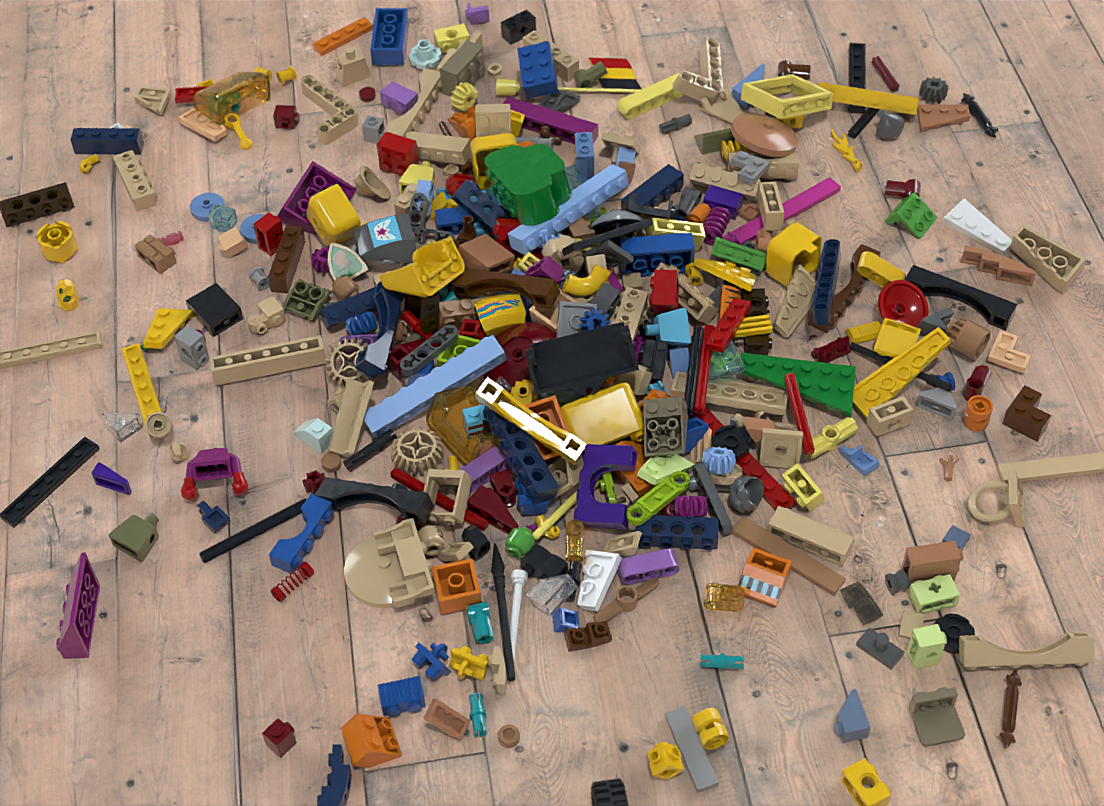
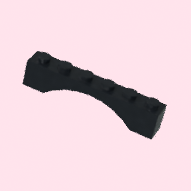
(994, 309)
(349, 493)

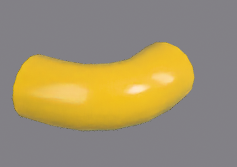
(589, 285)

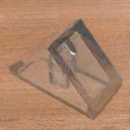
(122, 424)

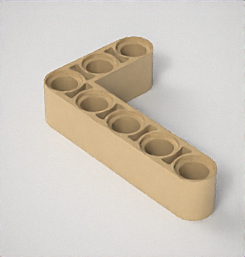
(710, 81)
(343, 114)

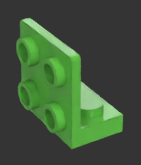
(913, 214)

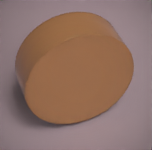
(331, 462)
(508, 736)

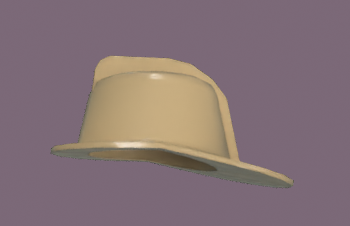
(369, 184)

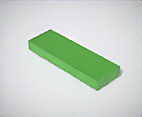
(739, 254)

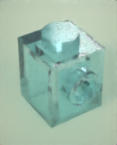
(222, 218)

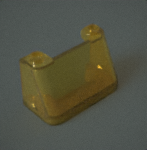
(218, 98)
(447, 422)

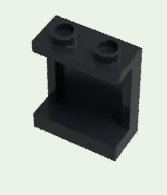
(649, 212)
(215, 309)

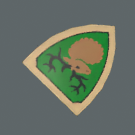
(344, 262)

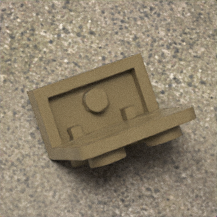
(936, 716)

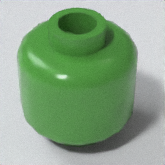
(519, 542)

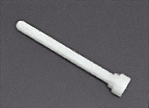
(519, 579)

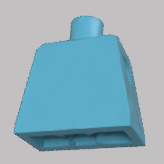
(671, 328)

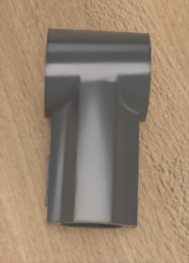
(688, 200)

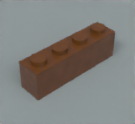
(286, 259)

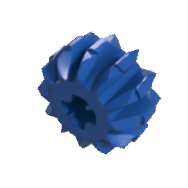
(594, 316)
(361, 323)

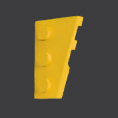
(164, 326)

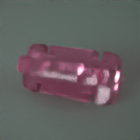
(172, 238)

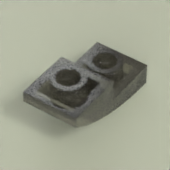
(862, 602)

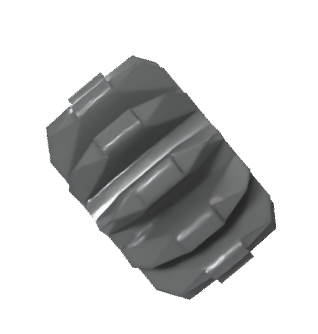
(933, 90)

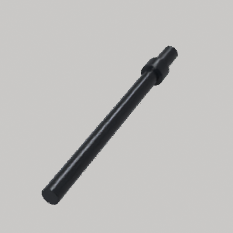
(931, 379)

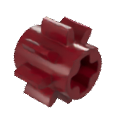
(313, 481)

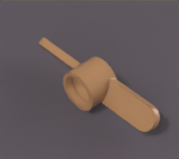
(626, 606)

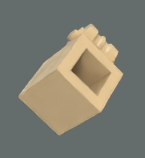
(270, 316)

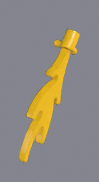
(848, 154)

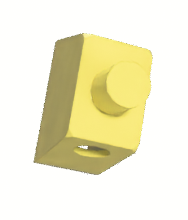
(415, 173)

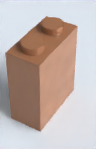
(486, 255)
(932, 560)

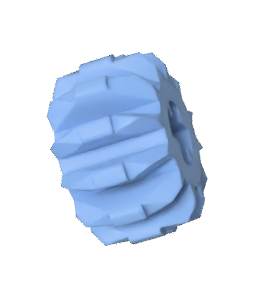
(719, 460)

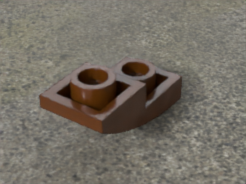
(587, 637)

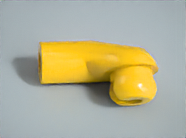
(86, 164)
(552, 533)

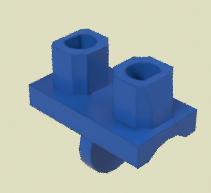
(423, 655)

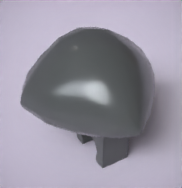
(889, 125)

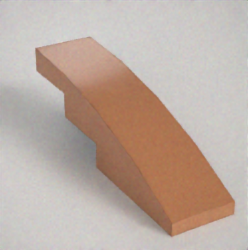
(1003, 267)

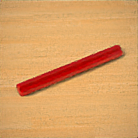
(799, 413)

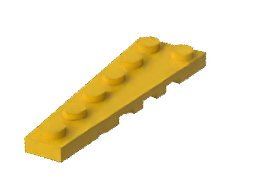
(898, 372)

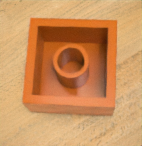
(456, 586)

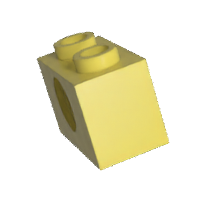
(450, 37)

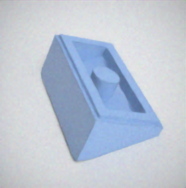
(427, 188)

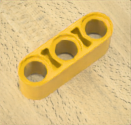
(878, 269)

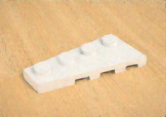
(975, 225)

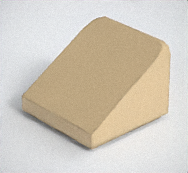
(910, 621)

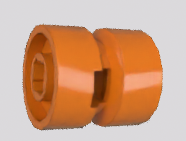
(978, 413)

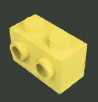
(803, 487)

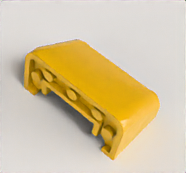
(430, 271)
(605, 416)

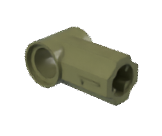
(585, 78)

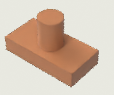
(446, 719)

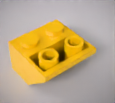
(895, 338)

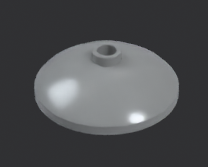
(615, 215)

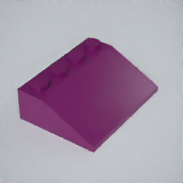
(312, 182)
(79, 611)

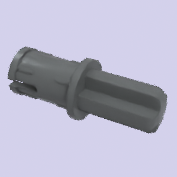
(675, 123)

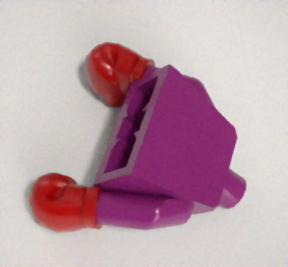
(210, 465)

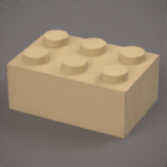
(492, 120)

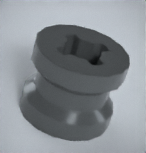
(897, 581)

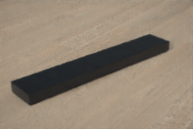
(857, 72)
(611, 235)
(49, 482)

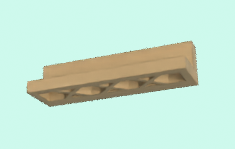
(350, 417)

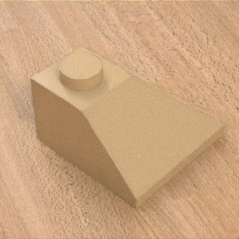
(565, 474)

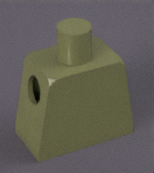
(136, 536)

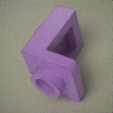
(477, 15)

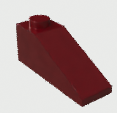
(491, 507)

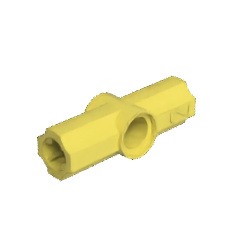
(832, 435)

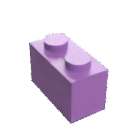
(398, 98)

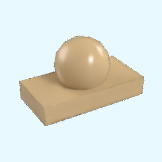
(455, 551)

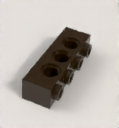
(36, 204)
(760, 343)

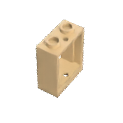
(448, 477)

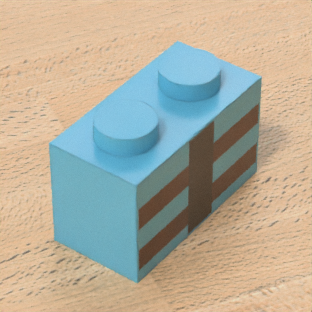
(474, 421)

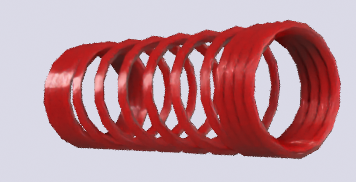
(306, 570)

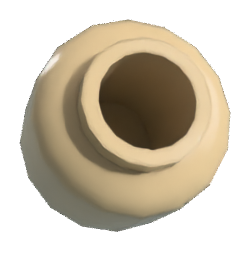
(433, 539)

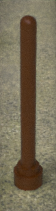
(467, 168)

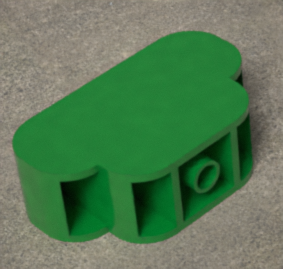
(528, 181)

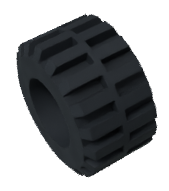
(609, 793)

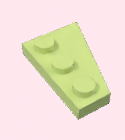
(662, 466)

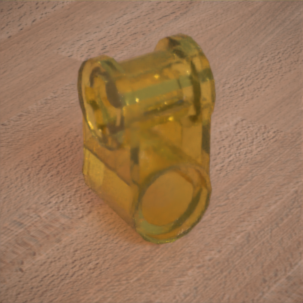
(723, 597)

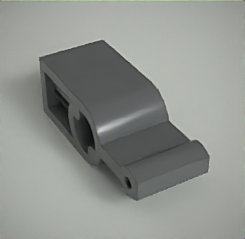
(607, 299)

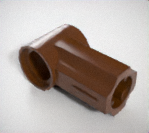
(787, 68)

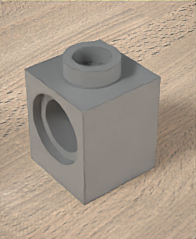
(373, 129)

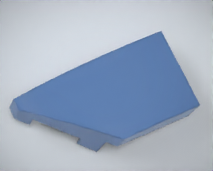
(859, 459)

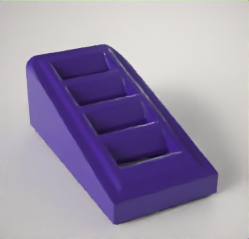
(109, 479)

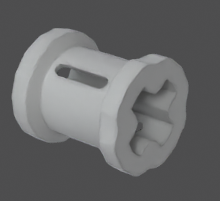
(259, 278)

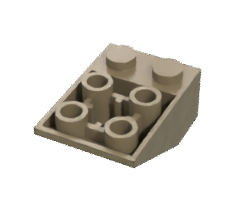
(665, 426)

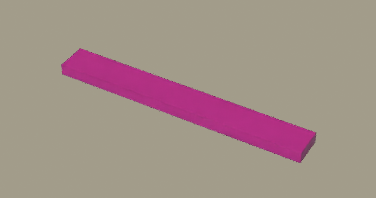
(791, 208)

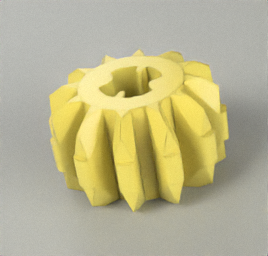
(464, 96)

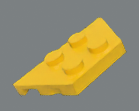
(728, 271)

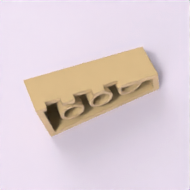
(1048, 258)

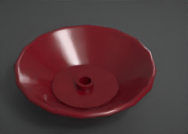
(514, 343)

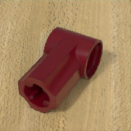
(903, 189)
(977, 381)

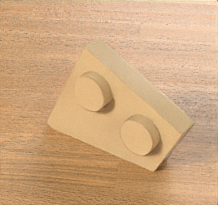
(153, 98)

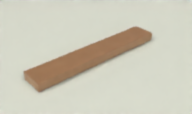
(801, 562)

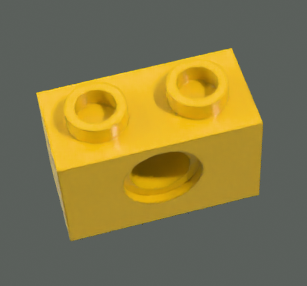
(865, 773)

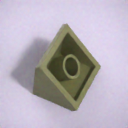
(711, 141)

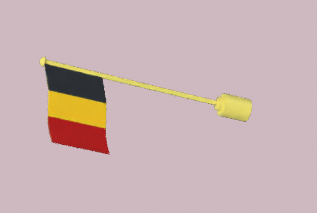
(618, 79)

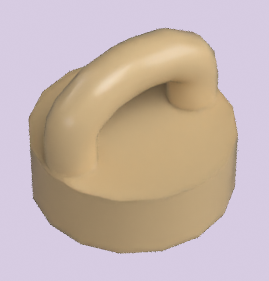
(176, 452)

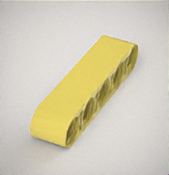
(648, 98)

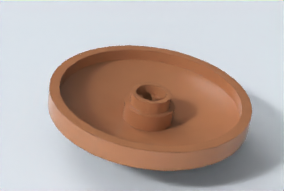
(764, 134)

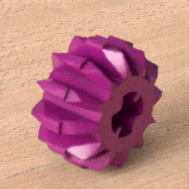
(320, 260)
(690, 506)

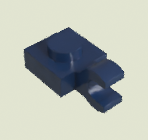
(213, 518)

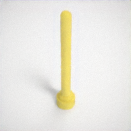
(557, 514)

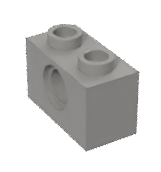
(192, 347)

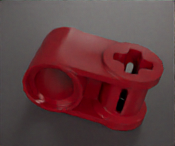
(504, 487)

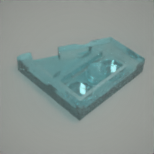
(726, 363)

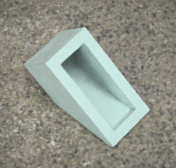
(315, 434)

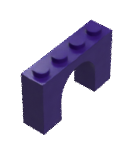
(597, 461)

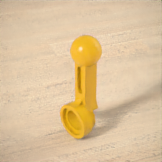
(245, 143)

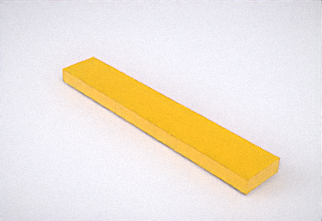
(141, 380)

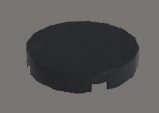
(733, 439)
(954, 626)

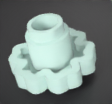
(425, 55)

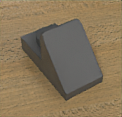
(936, 320)

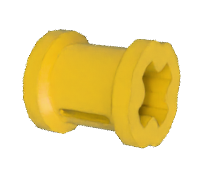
(286, 75)
(694, 274)

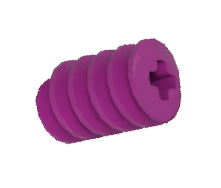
(716, 224)

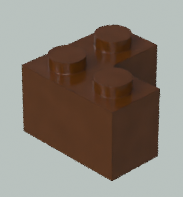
(1025, 416)

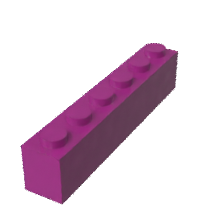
(559, 123)

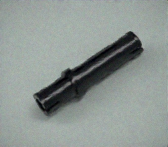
(369, 450)

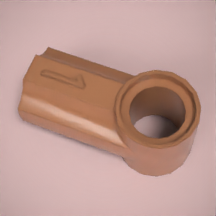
(762, 240)

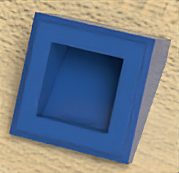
(565, 619)

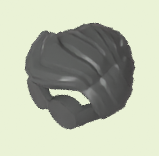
(746, 493)

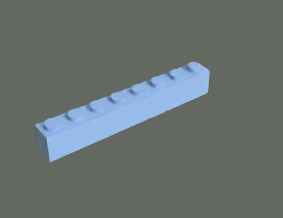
(582, 201)
(418, 396)

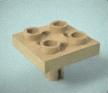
(613, 141)

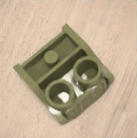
(305, 300)

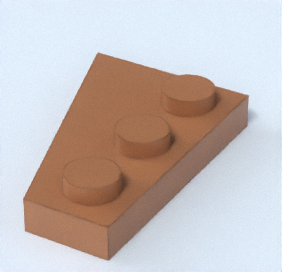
(936, 115)

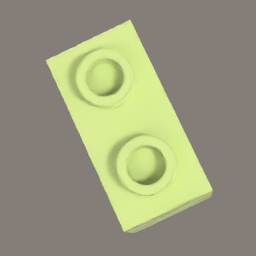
(934, 594)
(926, 646)

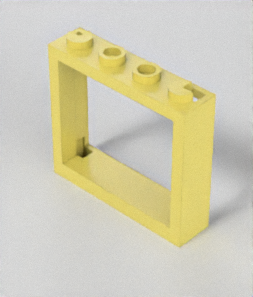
(810, 99)

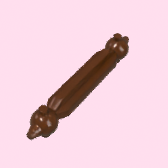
(1010, 709)

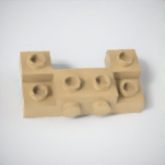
(411, 559)

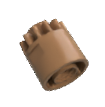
(968, 337)

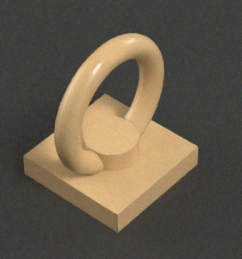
(781, 446)
(1013, 500)

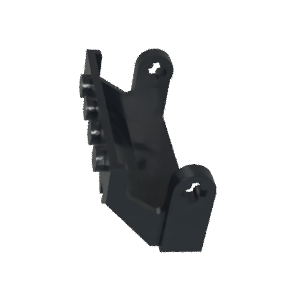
(581, 359)

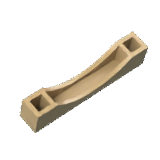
(429, 89)
(1069, 648)

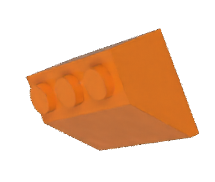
(551, 412)
(638, 484)

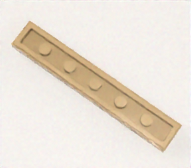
(50, 349)
(1054, 467)

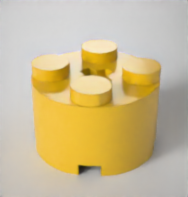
(57, 241)

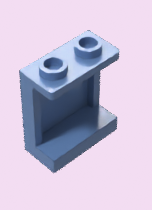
(585, 154)

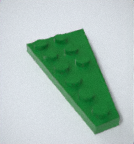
(816, 381)

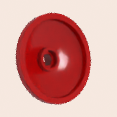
(906, 299)

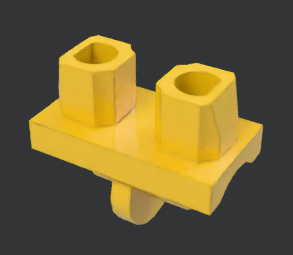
(468, 664)

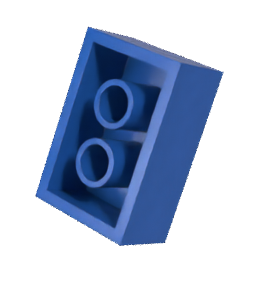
(538, 70)

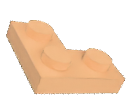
(1004, 355)

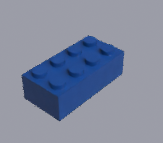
(389, 36)
(652, 250)

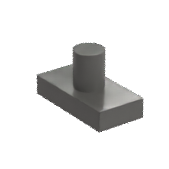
(880, 648)

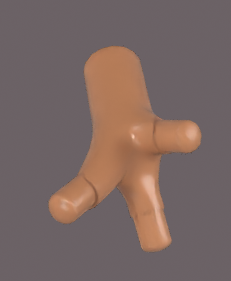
(949, 467)

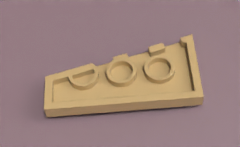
(796, 302)

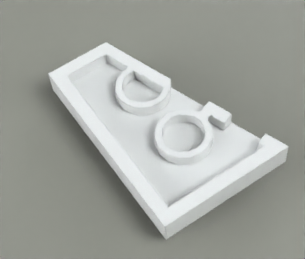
(598, 576)

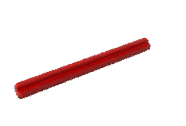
(703, 374)
(441, 500)

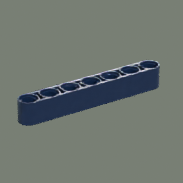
(826, 282)

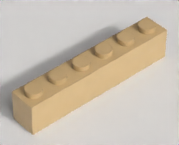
(267, 360)

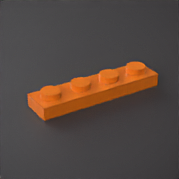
(342, 36)

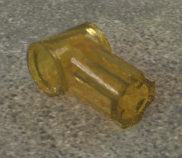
(574, 542)

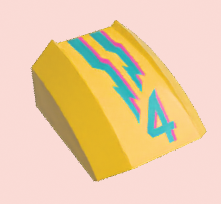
(500, 312)

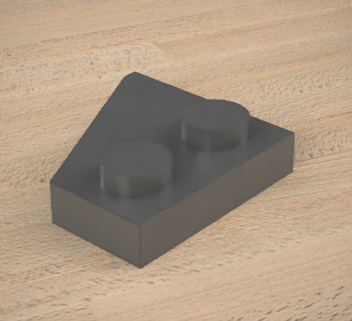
(559, 101)

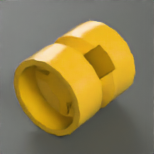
(710, 728)

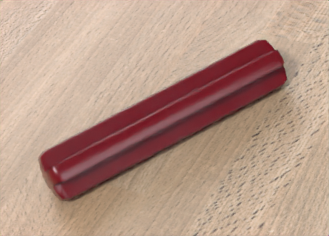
(885, 73)

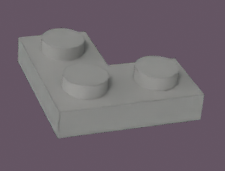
(751, 167)

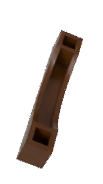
(538, 290)
(848, 294)

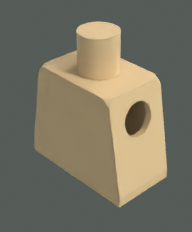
(351, 67)

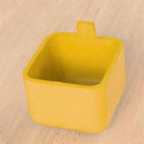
(488, 144)
(332, 216)
(789, 249)

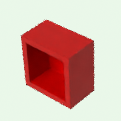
(396, 153)
(664, 291)

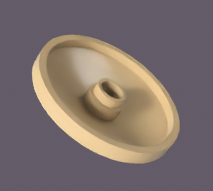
(370, 574)

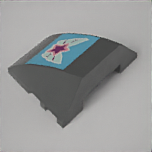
(386, 239)

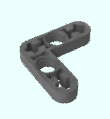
(419, 227)

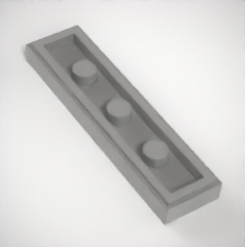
(691, 749)

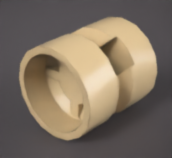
(158, 425)

